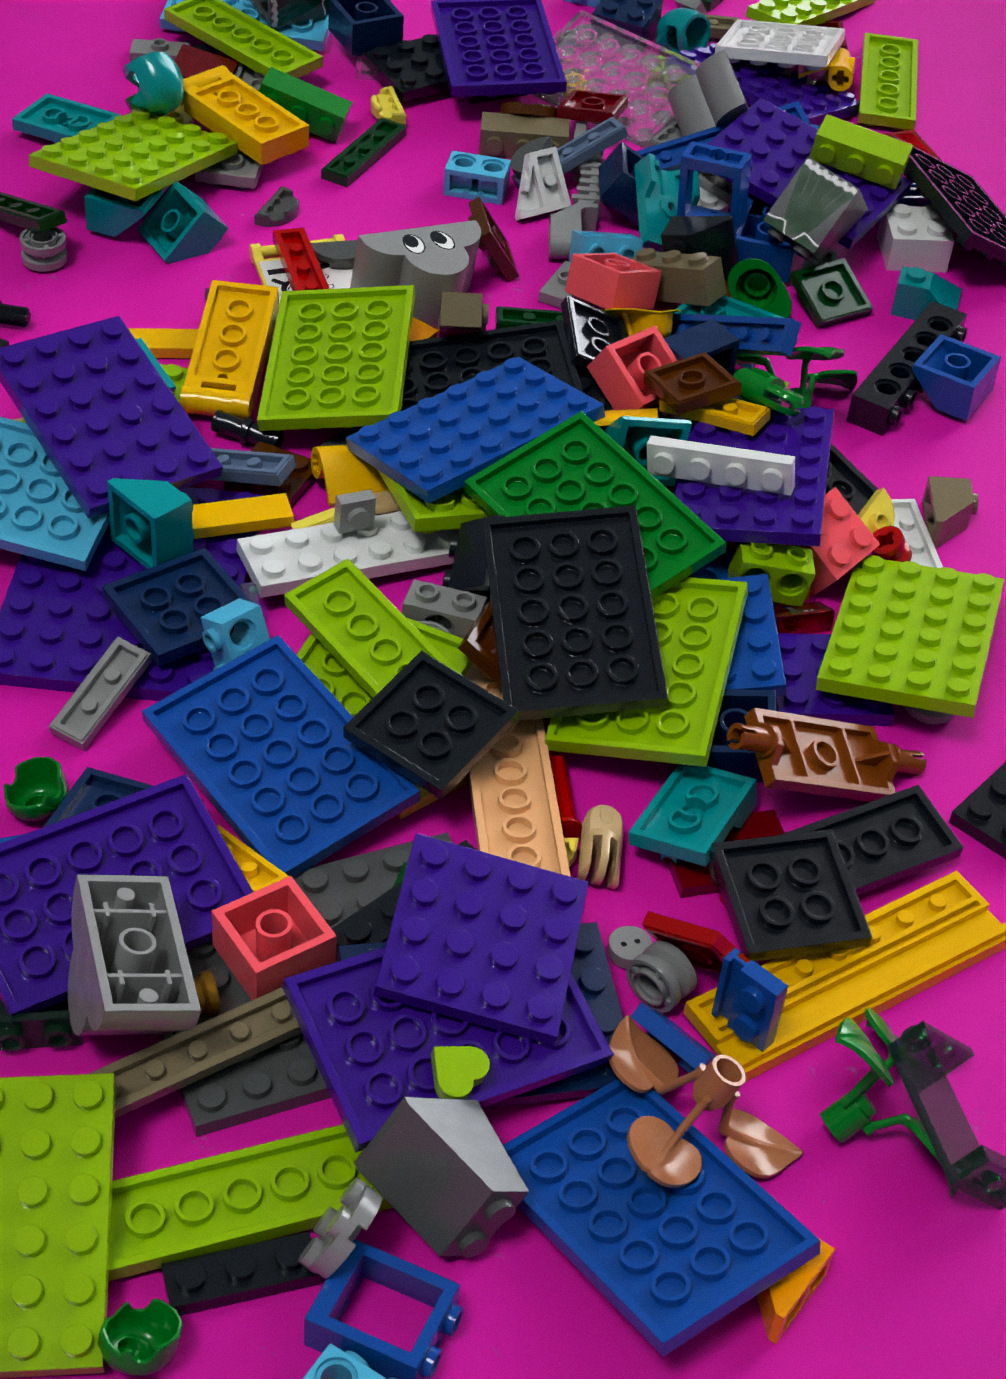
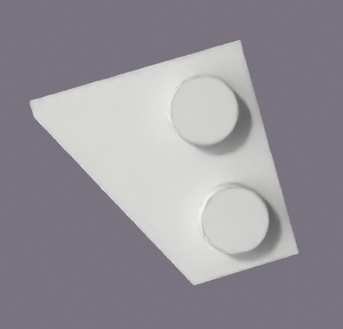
(541, 185)

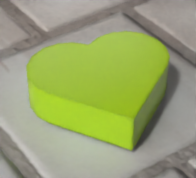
(458, 1070)

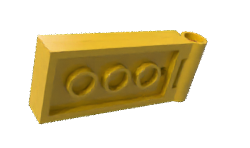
(243, 114)
(230, 349)

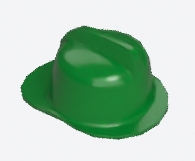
(760, 286)

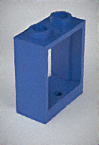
(717, 162)
(323, 1319)

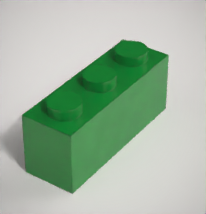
(316, 107)

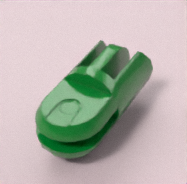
(767, 390)

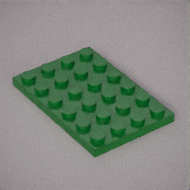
(586, 469)

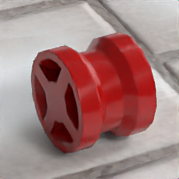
(892, 544)

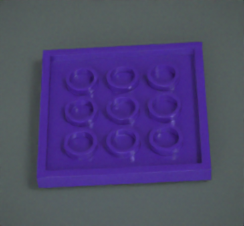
(482, 939)

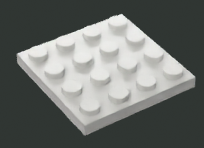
(781, 43)

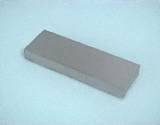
(100, 693)

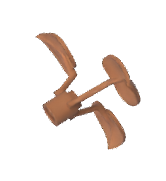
(664, 1153)

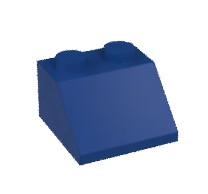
(956, 375)

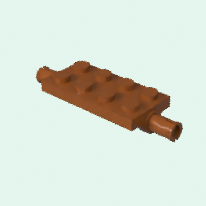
(822, 755)

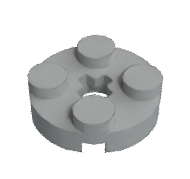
(340, 1229)

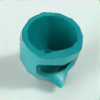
(683, 30)
(158, 82)

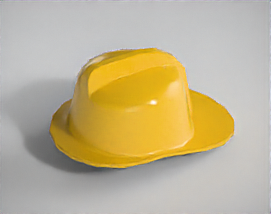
(641, 319)

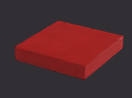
(700, 944)

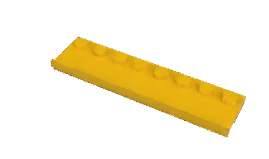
(911, 949)

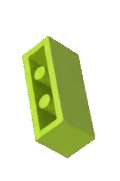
(860, 151)

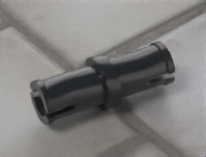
(244, 429)

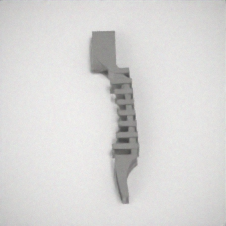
(584, 211)

